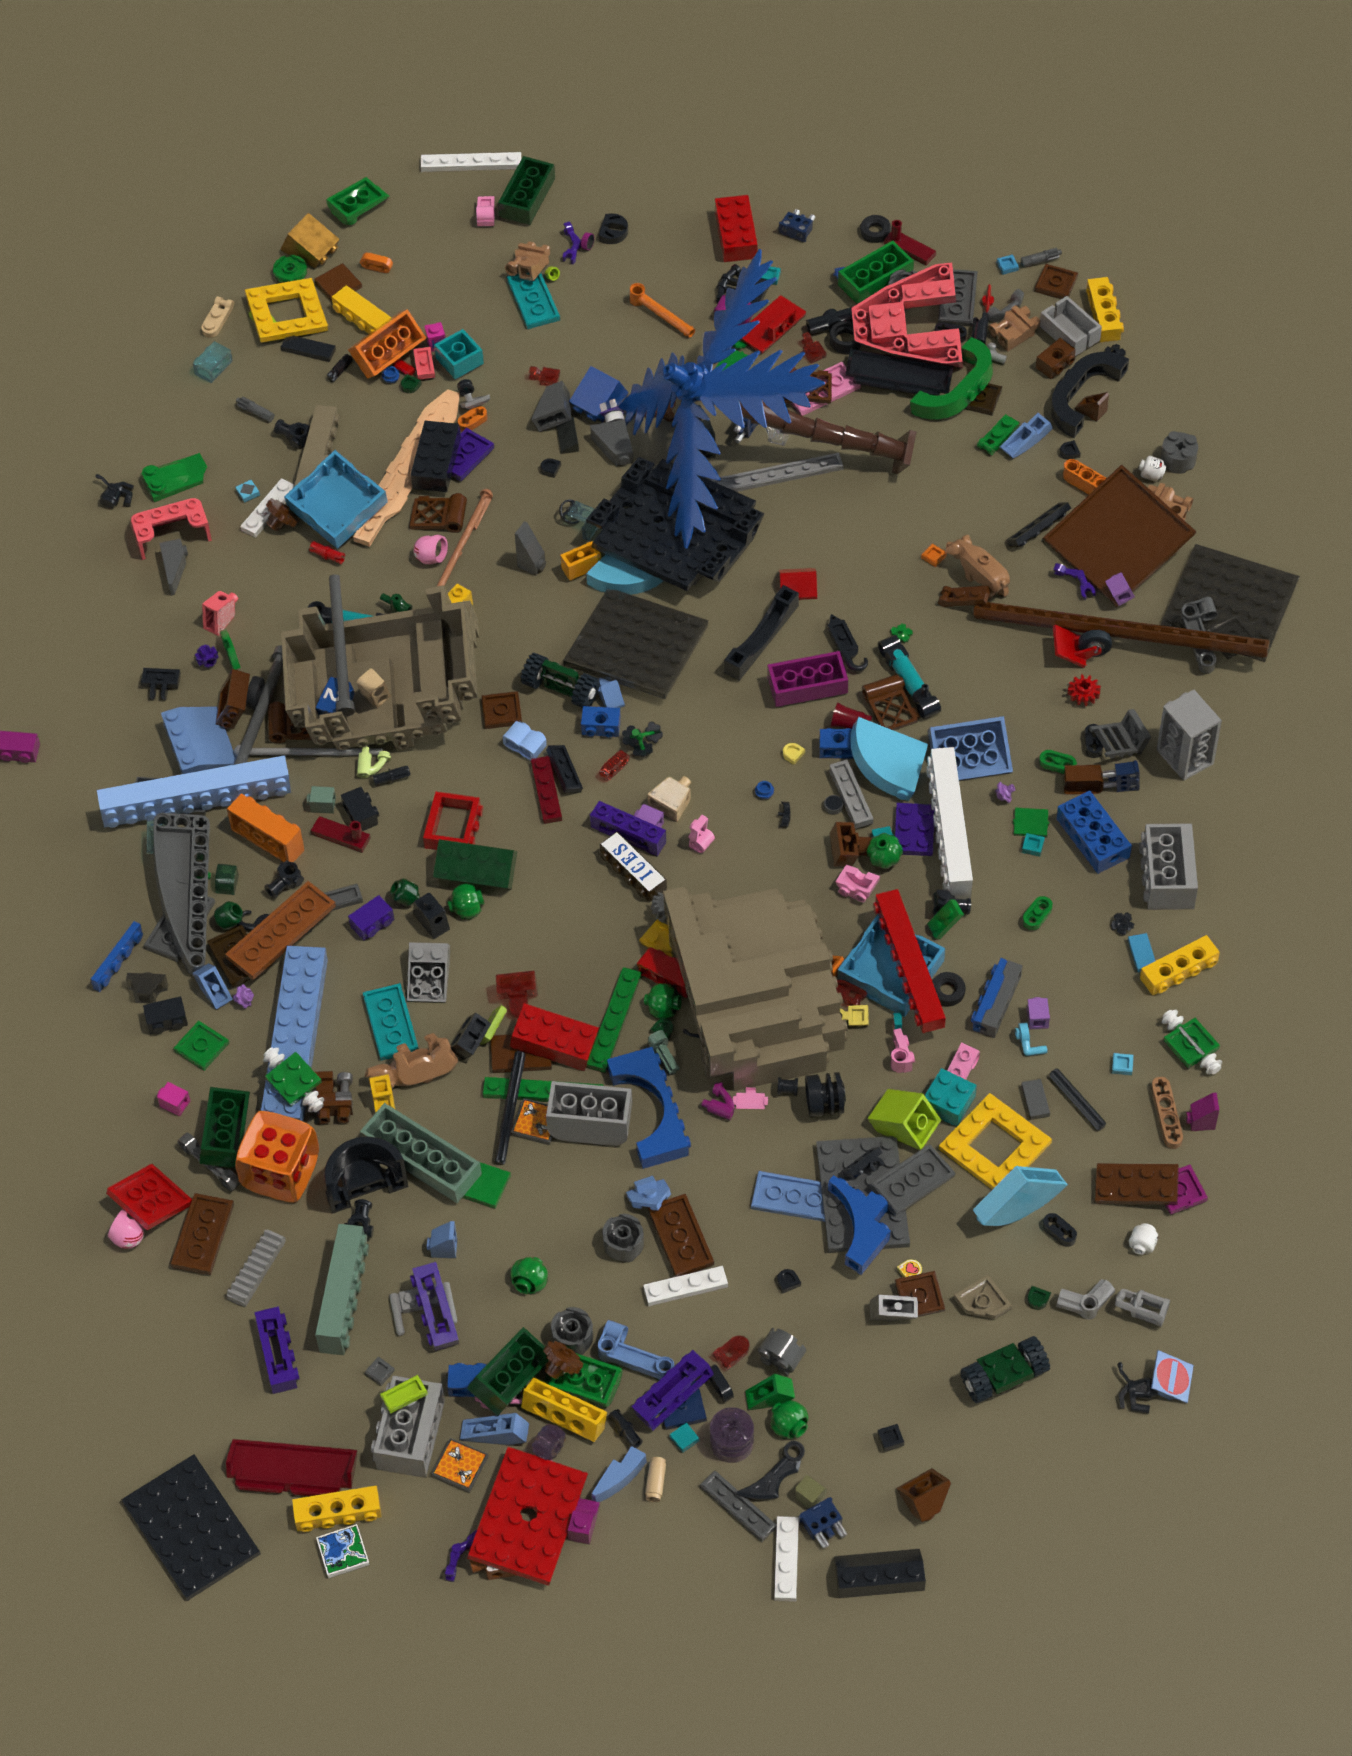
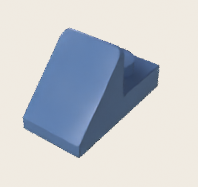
(610, 693)

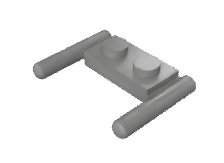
(406, 1302)

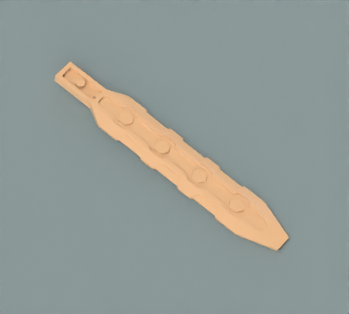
(397, 478)

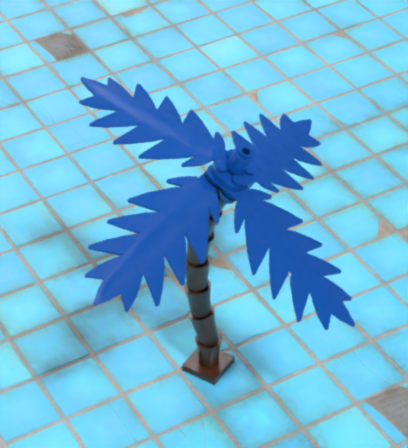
(738, 395)

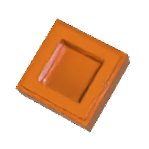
(933, 555)

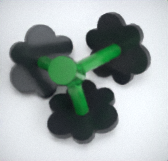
(634, 736)

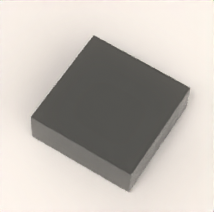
(379, 1371)

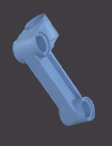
(628, 1356)

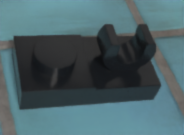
(867, 1159)

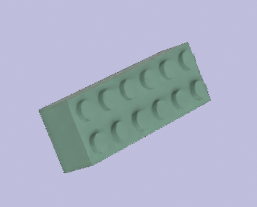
(425, 1153)
(341, 1289)

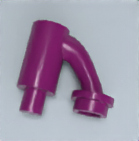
(718, 1108)

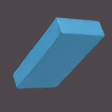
(1141, 950)

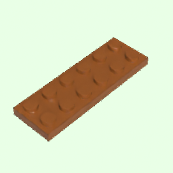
(280, 930)

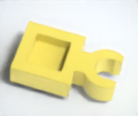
(856, 1015)

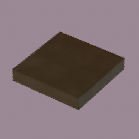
(986, 400)

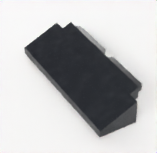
(898, 373)

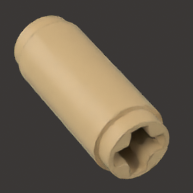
(655, 1479)

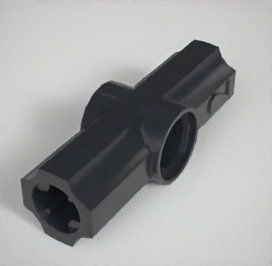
(828, 320)

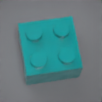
(459, 354)
(951, 1096)

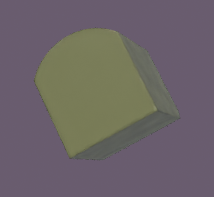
(810, 1492)

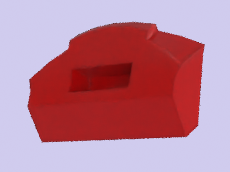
(404, 367)

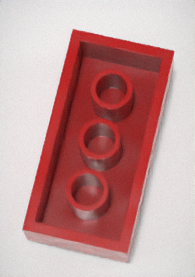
(736, 228)
(554, 1037)

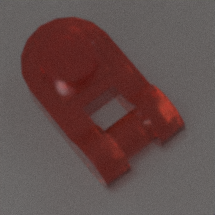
(846, 988)
(737, 1347)

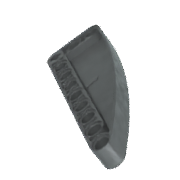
(175, 875)

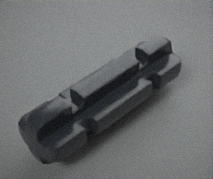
(340, 366)

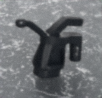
(112, 494)
(1137, 1389)

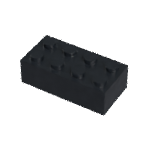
(435, 456)

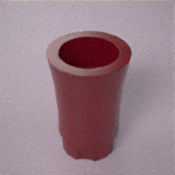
(846, 717)

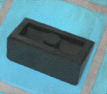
(568, 437)

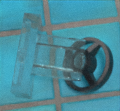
(580, 512)

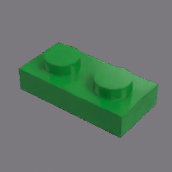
(945, 919)

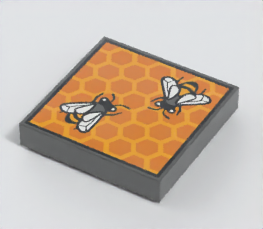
(532, 1122)
(460, 1465)

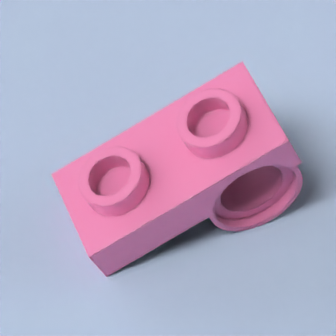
(485, 211)
(700, 836)
(901, 1052)
(964, 1061)

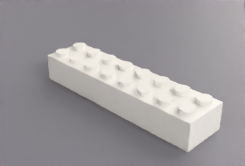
(950, 822)

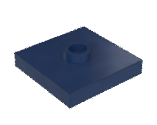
(689, 1412)

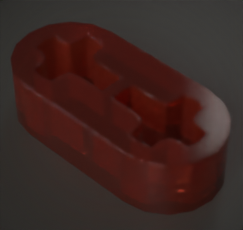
(614, 765)

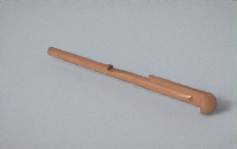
(486, 497)

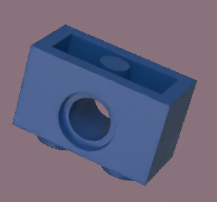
(600, 721)
(830, 748)

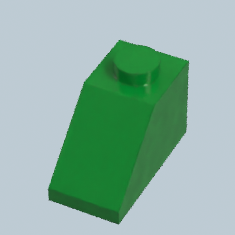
(770, 1392)

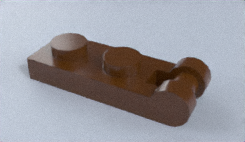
(964, 596)

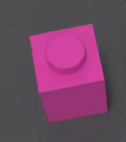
(434, 334)
(173, 1098)

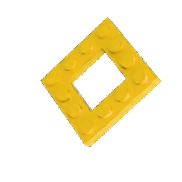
(303, 289)
(993, 1110)

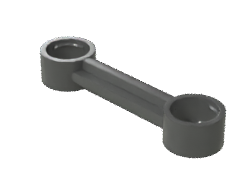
(225, 1176)

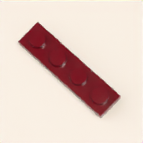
(546, 789)

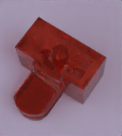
(517, 989)

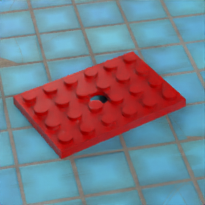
(519, 1545)

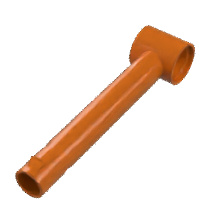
(639, 298)

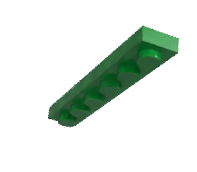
(614, 1019)
(529, 1089)

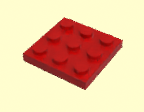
(149, 1196)

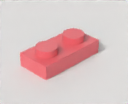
(424, 363)

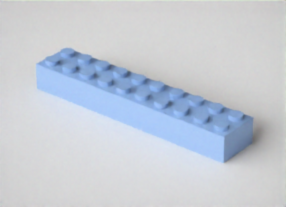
(193, 790)

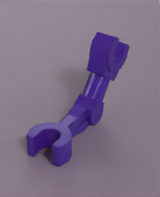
(571, 253)
(1085, 586)
(457, 1550)

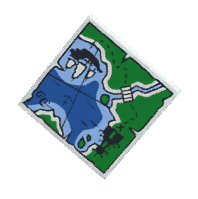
(342, 1551)

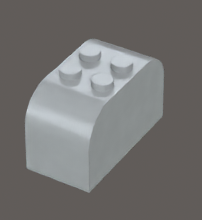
(589, 1113)

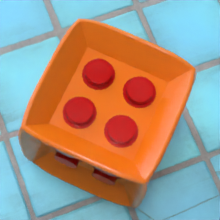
(277, 1156)

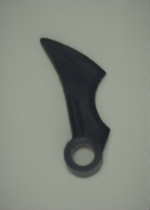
(768, 1485)

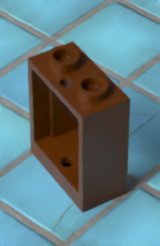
(232, 699)

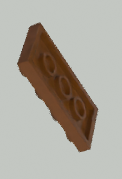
(1137, 1184)
(202, 1234)
(681, 1236)

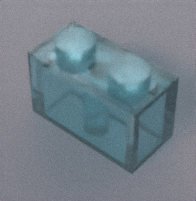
(212, 362)

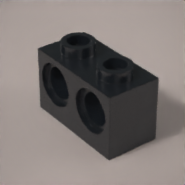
(470, 1036)

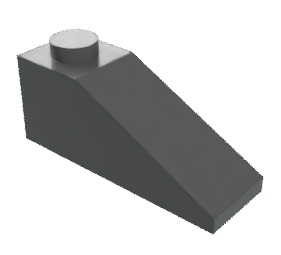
(528, 550)
(174, 562)

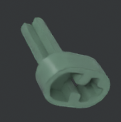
(659, 1043)

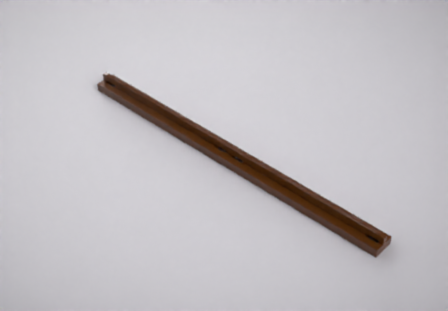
(1124, 629)

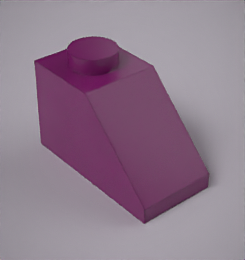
(1203, 1113)

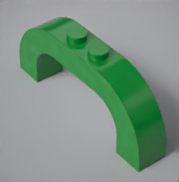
(952, 403)

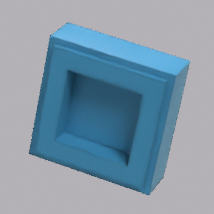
(1007, 264)

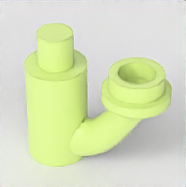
(364, 762)

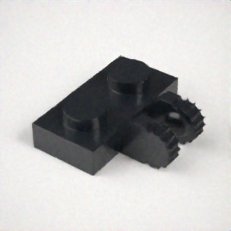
(160, 678)

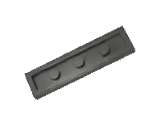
(738, 1506)

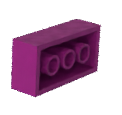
(807, 678)

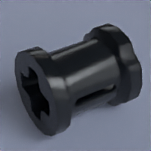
(787, 1086)

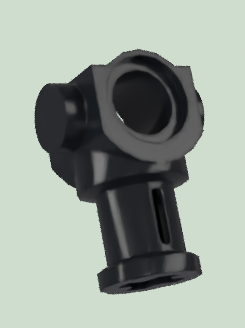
(295, 433)
(284, 880)
(941, 897)
(361, 1217)

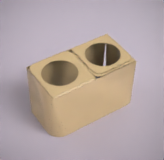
(371, 688)

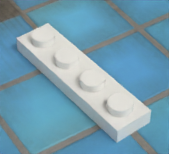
(257, 519)
(685, 1286)
(786, 1559)

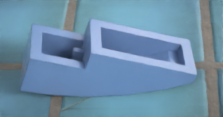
(1027, 436)
(619, 1474)

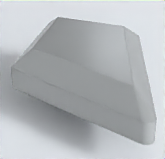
(474, 402)

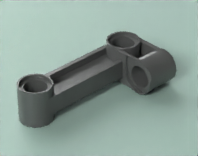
(1202, 611)

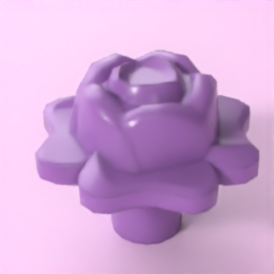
(1004, 792)
(243, 996)

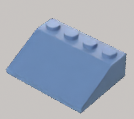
(197, 739)
(978, 745)

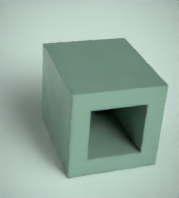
(321, 799)

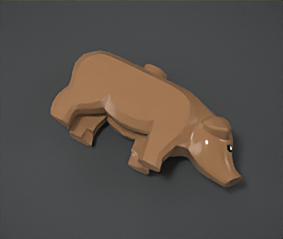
(980, 566)
(417, 1066)

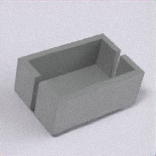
(1071, 324)

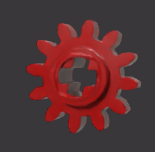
(1084, 690)

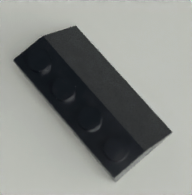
(880, 1573)

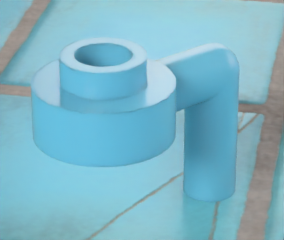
(1022, 1033)

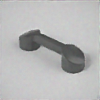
(996, 315)

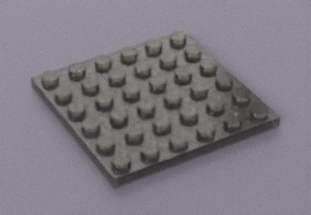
(1237, 588)
(636, 643)

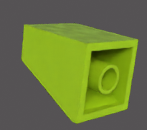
(905, 1117)

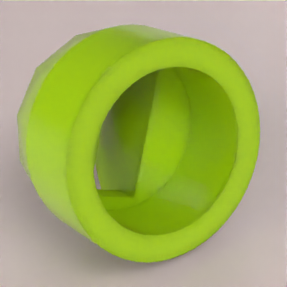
(554, 271)

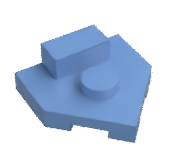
(648, 1193)

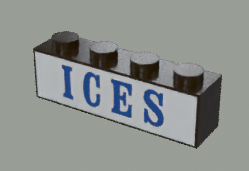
(632, 866)

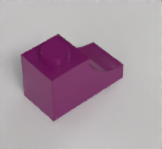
(583, 1521)

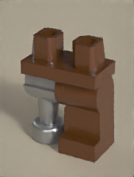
(335, 1103)

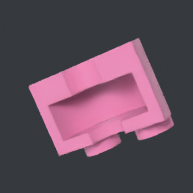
(856, 884)

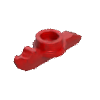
(988, 300)

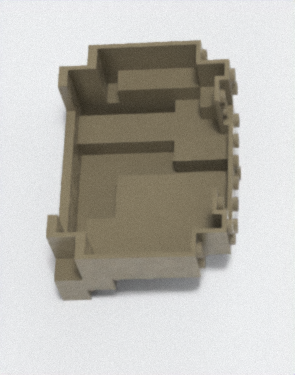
(418, 653)
(756, 984)

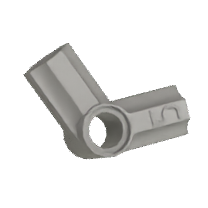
(1096, 1297)

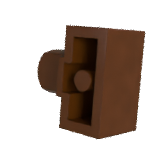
(847, 844)

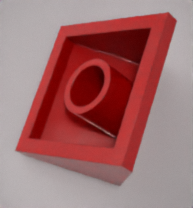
(800, 580)

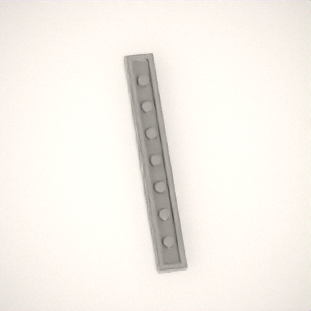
(782, 473)

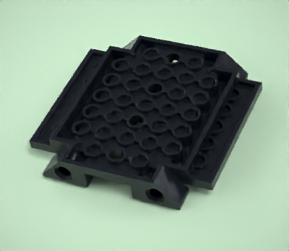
(653, 547)

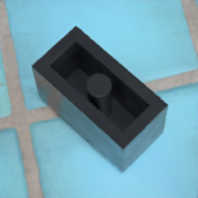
(359, 808)
(165, 1015)

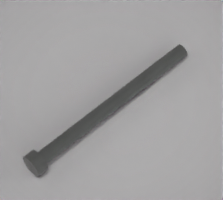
(344, 703)
(261, 707)

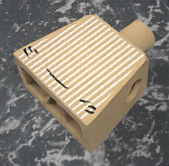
(671, 797)

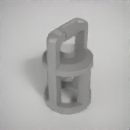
(1136, 1304)

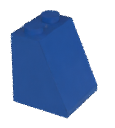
(594, 390)

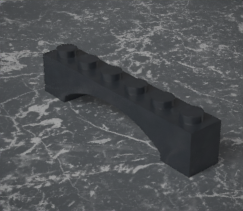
(743, 657)

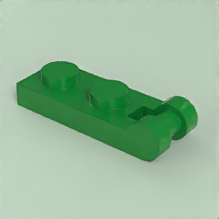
(998, 434)

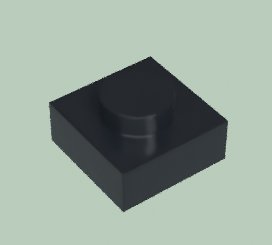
(890, 1437)

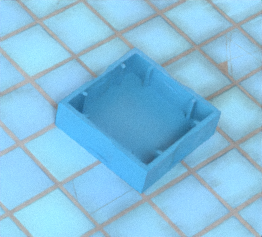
(336, 499)
(873, 970)

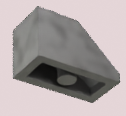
(893, 1308)

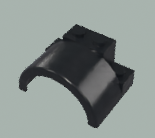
(360, 1171)

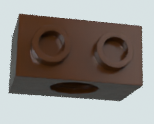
(1055, 358)

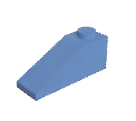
(500, 1429)

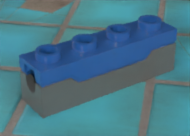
(997, 997)

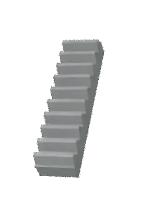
(851, 794)
(255, 1268)

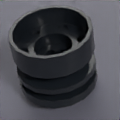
(824, 1094)

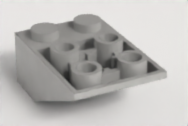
(428, 972)

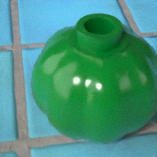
(884, 850)
(466, 901)
(662, 1000)
(529, 1275)
(789, 1418)

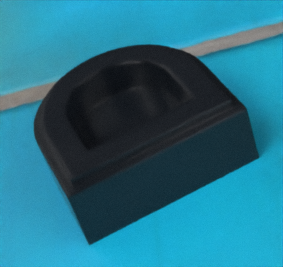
(1069, 450)
(550, 467)
(788, 1280)

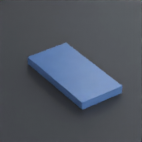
(788, 1196)

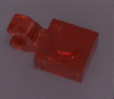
(813, 351)
(546, 377)

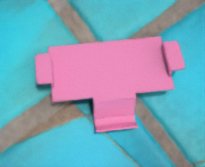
(750, 1099)

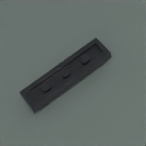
(1043, 521)

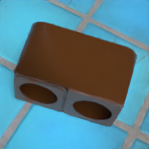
(1083, 778)

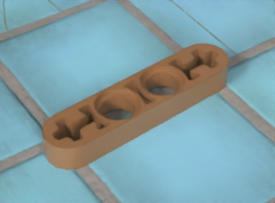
(1169, 1112)

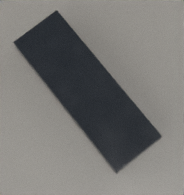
(308, 348)
(564, 768)

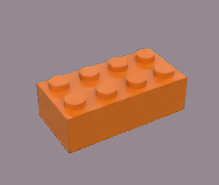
(387, 343)
(265, 828)

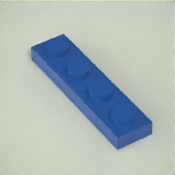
(116, 957)

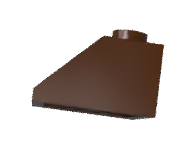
(925, 1494)

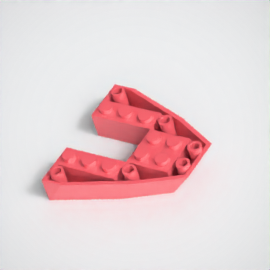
(882, 321)

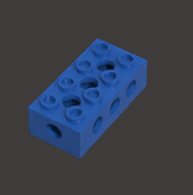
(1093, 832)

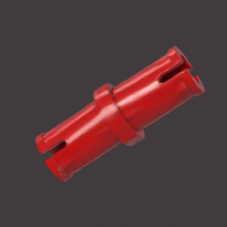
(327, 552)

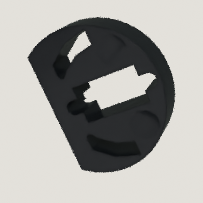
(612, 236)

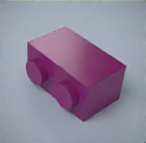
(19, 746)

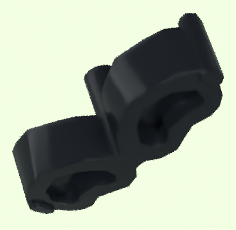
(786, 814)

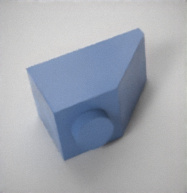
(212, 985)
(443, 1241)

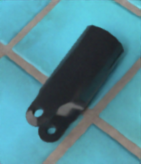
(980, 328)

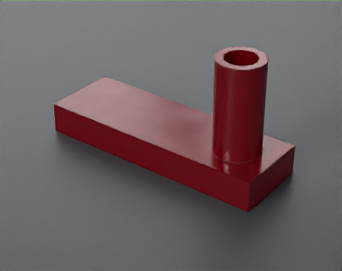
(909, 245)
(350, 837)

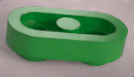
(1057, 759)
(1036, 914)

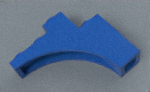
(865, 1216)

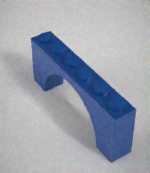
(643, 1070)

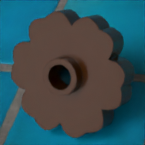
(280, 515)
(561, 1360)

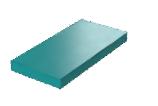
(533, 300)
(390, 1020)

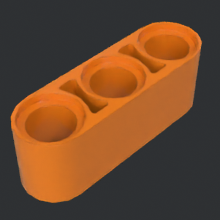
(1081, 476)

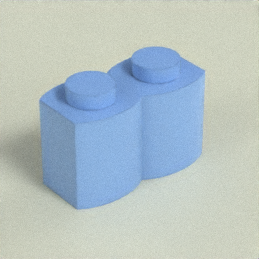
(524, 740)

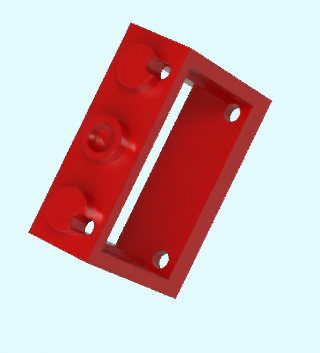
(457, 801)

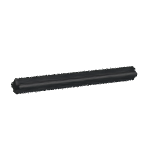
(509, 1108)

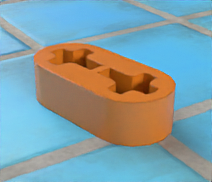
(376, 262)
(472, 418)

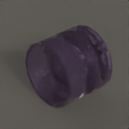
(732, 1445)

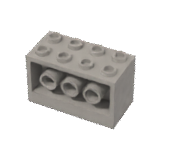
(1188, 734)
(1168, 866)
(409, 1434)

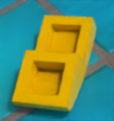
(381, 1091)

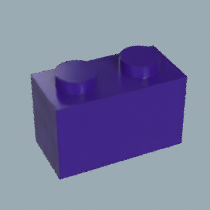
(371, 918)

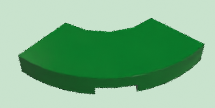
(228, 645)

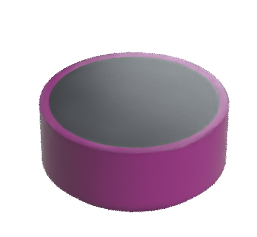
(587, 241)

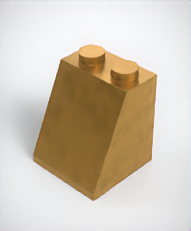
(310, 241)

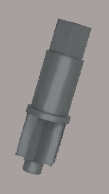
(1040, 257)
(251, 406)

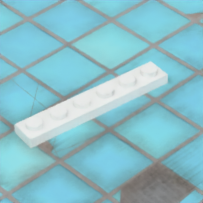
(470, 162)

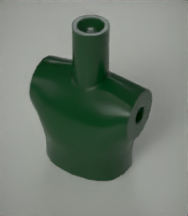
(396, 603)

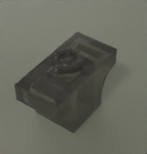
(146, 986)

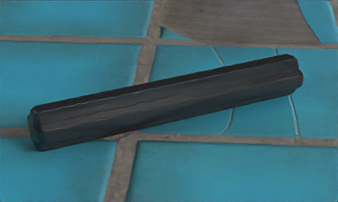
(1078, 1100)

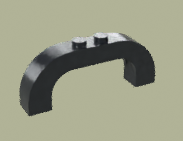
(1093, 364)

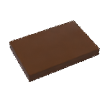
(504, 1054)

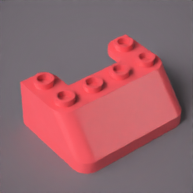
(144, 522)

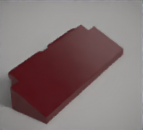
(290, 1467)

